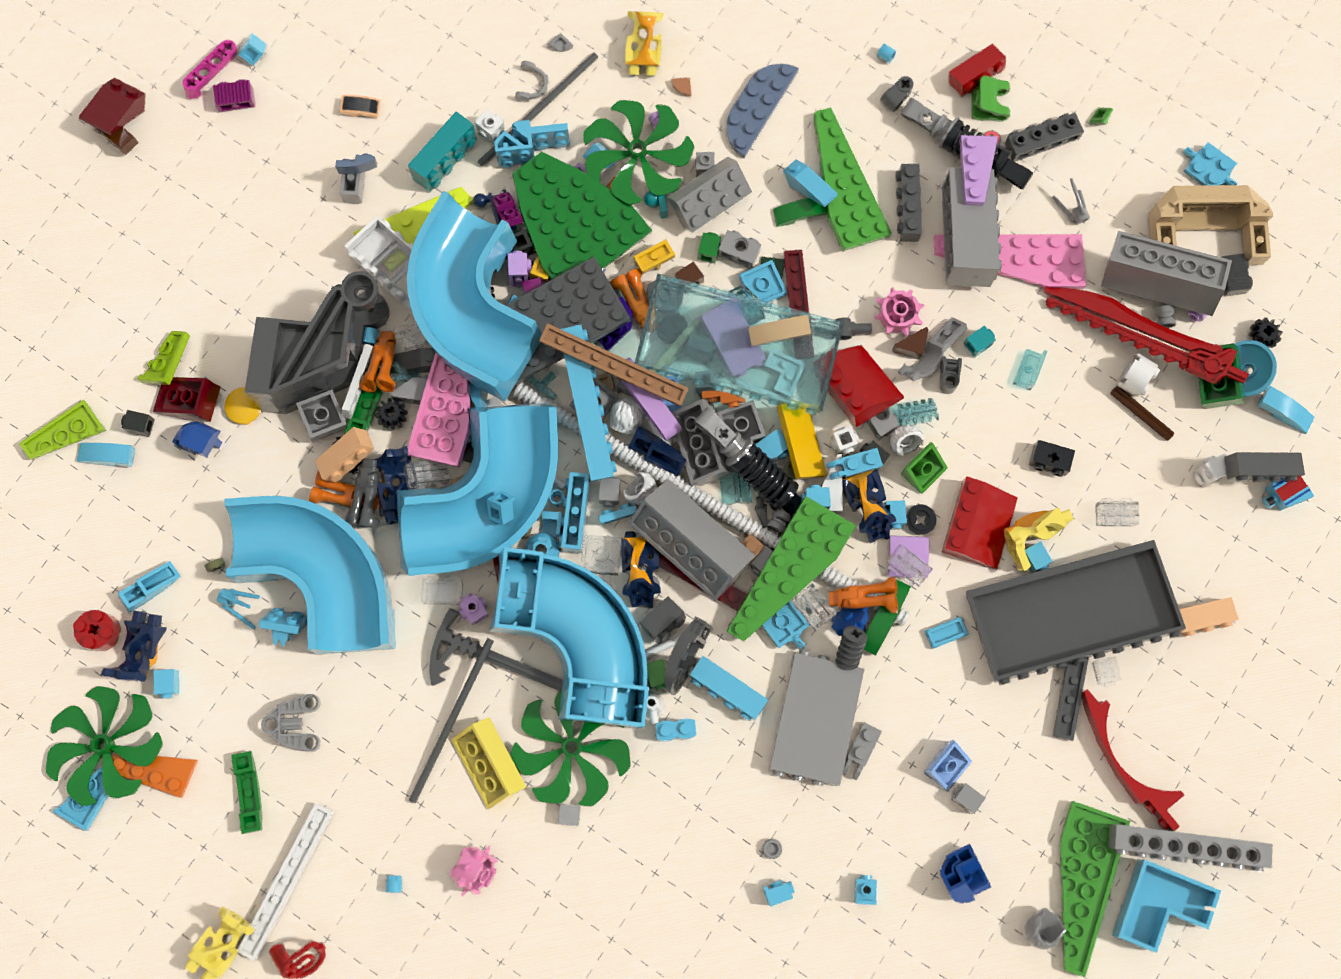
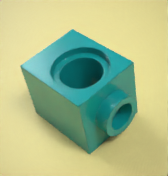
(979, 341)

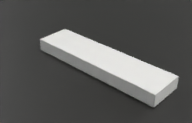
(355, 390)

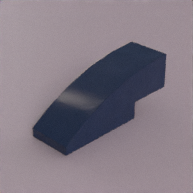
(657, 451)

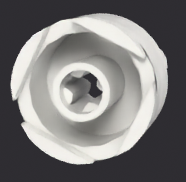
(1137, 375)

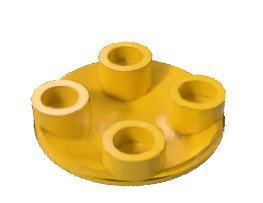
(240, 407)

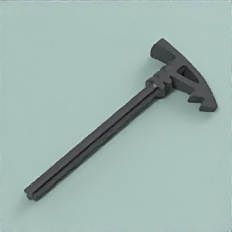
(473, 649)

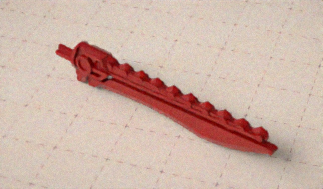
(1204, 360)

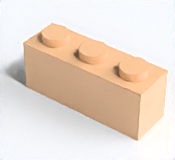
(344, 454)
(1208, 615)

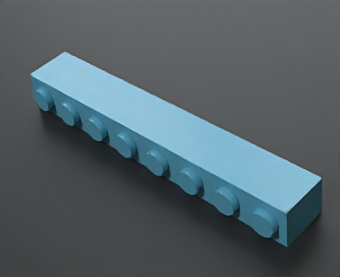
(589, 413)

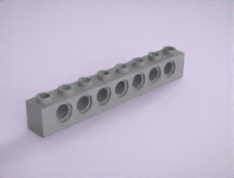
(1260, 852)

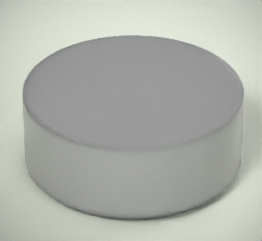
(772, 848)

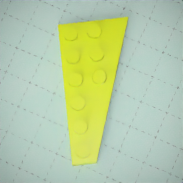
(411, 220)

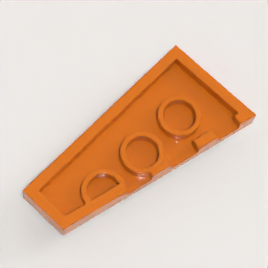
(164, 774)

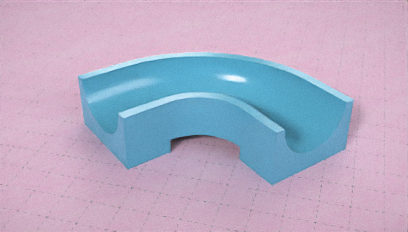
(454, 303)
(452, 524)
(328, 562)
(584, 626)

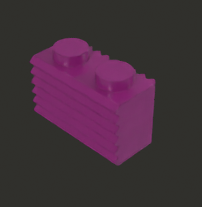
(234, 95)

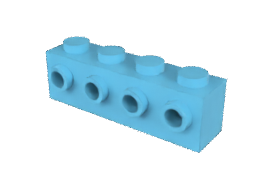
(575, 513)
(729, 688)

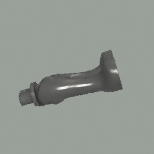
(365, 484)

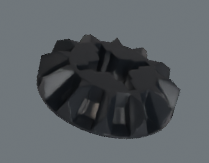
(921, 510)

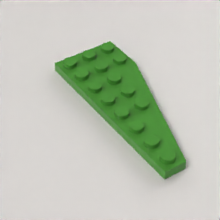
(854, 212)
(802, 553)
(1085, 880)

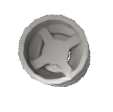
(1165, 316)
(779, 520)

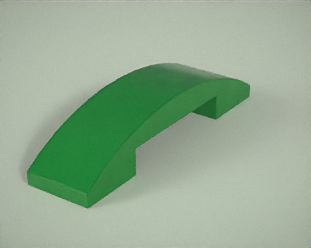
(797, 210)
(365, 409)
(883, 621)
(248, 792)

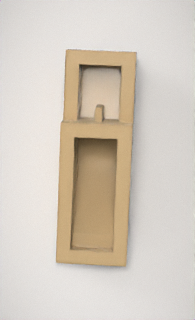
(779, 330)

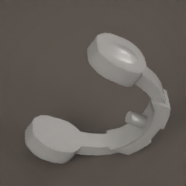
(525, 96)

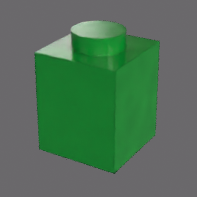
(709, 247)

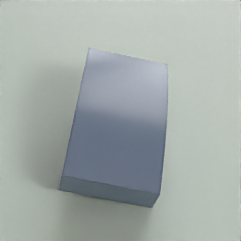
(361, 164)

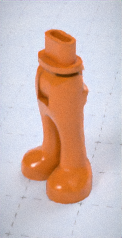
(638, 307)
(382, 353)
(318, 495)
(854, 596)

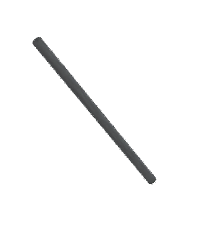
(547, 100)
(451, 720)

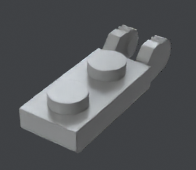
(862, 748)

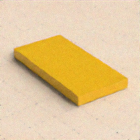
(801, 443)

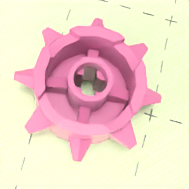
(903, 303)
(474, 869)

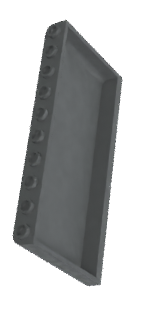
(1075, 612)

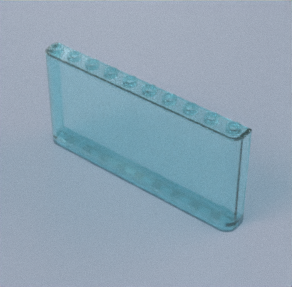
(706, 339)

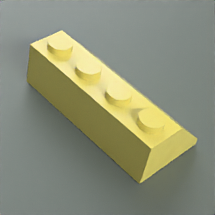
(488, 762)

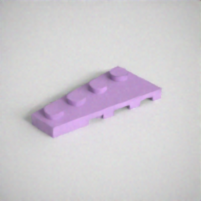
(976, 164)

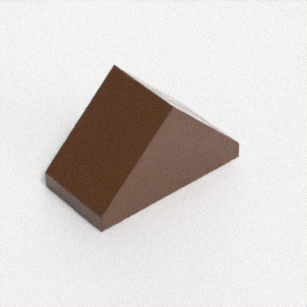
(913, 345)

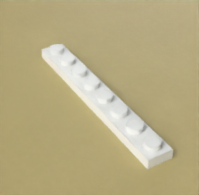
(285, 881)

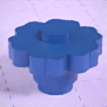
(849, 617)

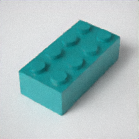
(443, 152)

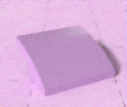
(915, 544)

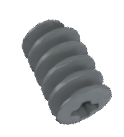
(851, 648)

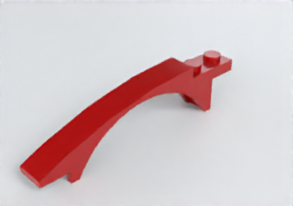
(1155, 800)

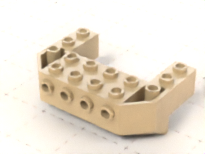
(1215, 209)

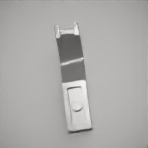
(935, 349)

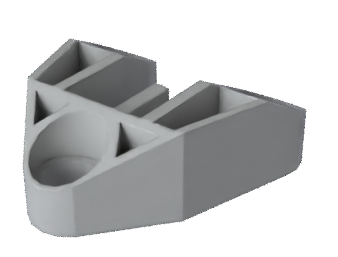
(292, 707)

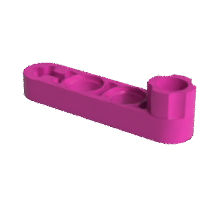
(191, 85)

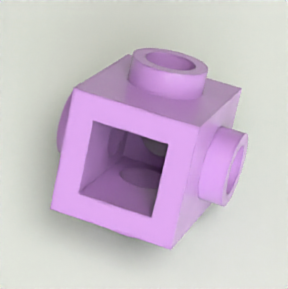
(476, 615)

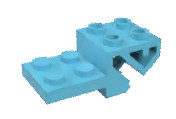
(521, 145)

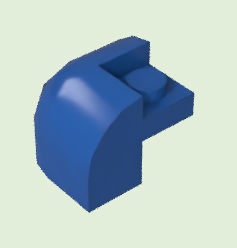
(197, 438)
(964, 875)

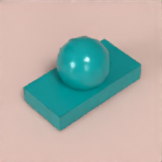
(654, 201)

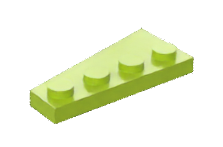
(68, 428)

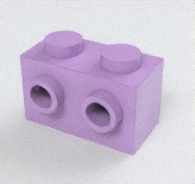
(518, 268)

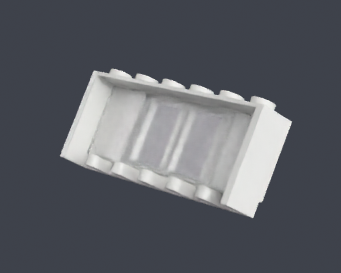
(383, 256)

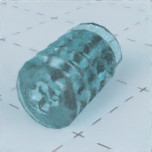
(917, 411)

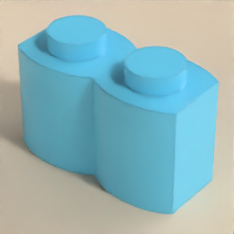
(682, 729)

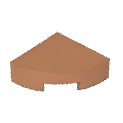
(682, 85)

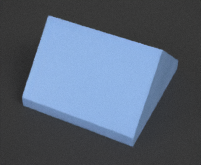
(948, 765)

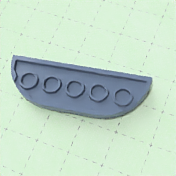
(757, 105)

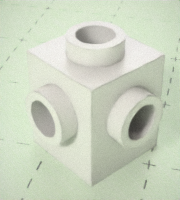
(489, 125)
(846, 435)

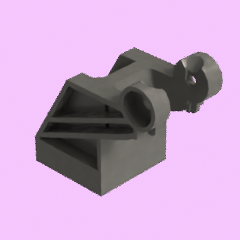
(308, 358)

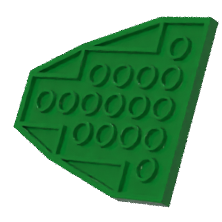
(573, 216)

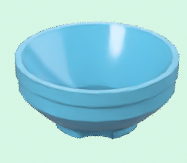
(550, 542)

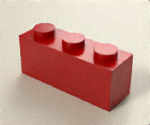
(968, 74)

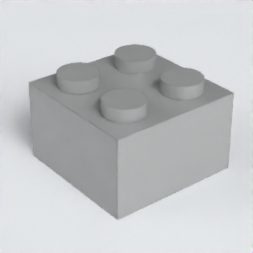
(321, 415)
(744, 420)

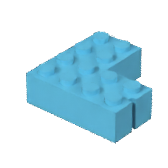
(1156, 895)

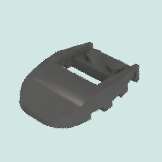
(684, 654)

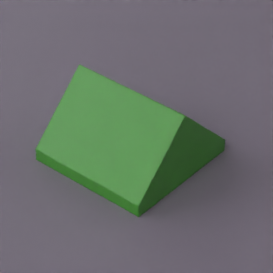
(925, 468)

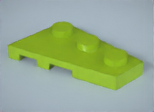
(165, 364)

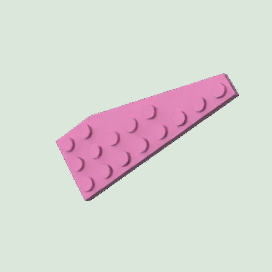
(1038, 258)
(442, 417)

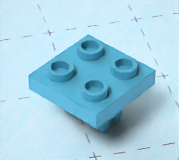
(283, 624)

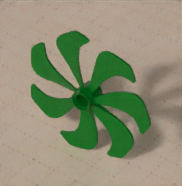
(635, 114)
(113, 782)
(560, 788)

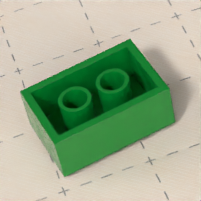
(1224, 392)

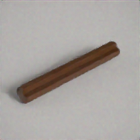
(1142, 413)

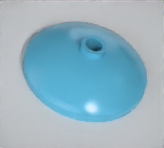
(1262, 361)

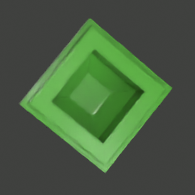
(1102, 115)

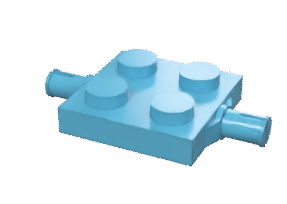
(1210, 166)
(786, 626)

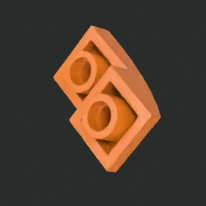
(723, 397)

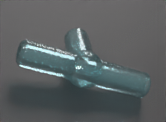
(402, 374)
(542, 386)

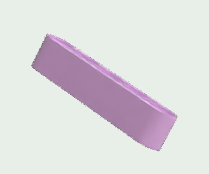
(655, 410)

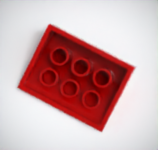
(861, 385)
(979, 523)

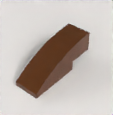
(121, 139)

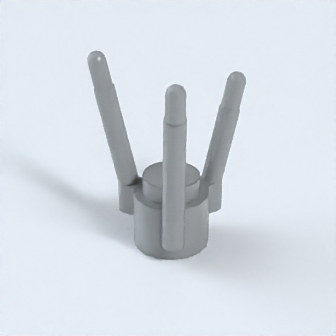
(1079, 213)

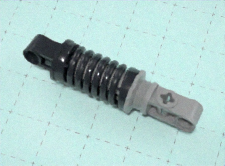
(949, 135)
(751, 463)

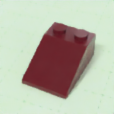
(114, 106)
(188, 399)

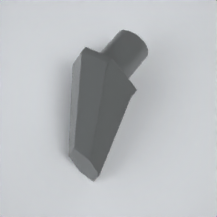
(761, 510)

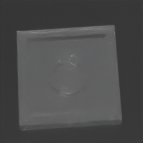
(601, 554)

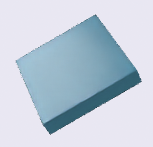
(764, 282)

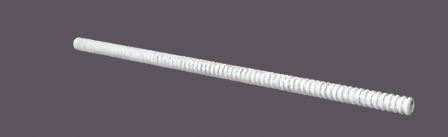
(699, 497)

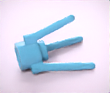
(229, 598)

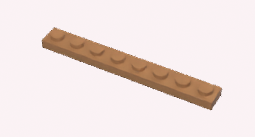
(613, 365)

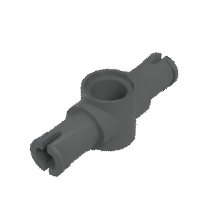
(851, 328)

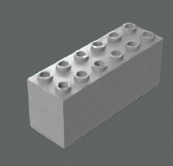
(970, 234)
(1166, 273)
(691, 539)

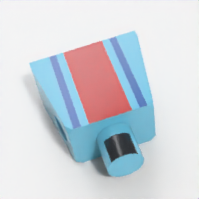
(1287, 494)

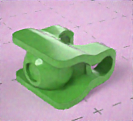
(985, 102)

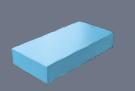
(946, 632)

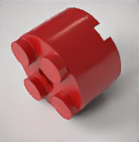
(106, 635)

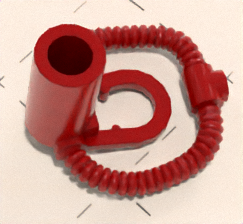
(288, 968)

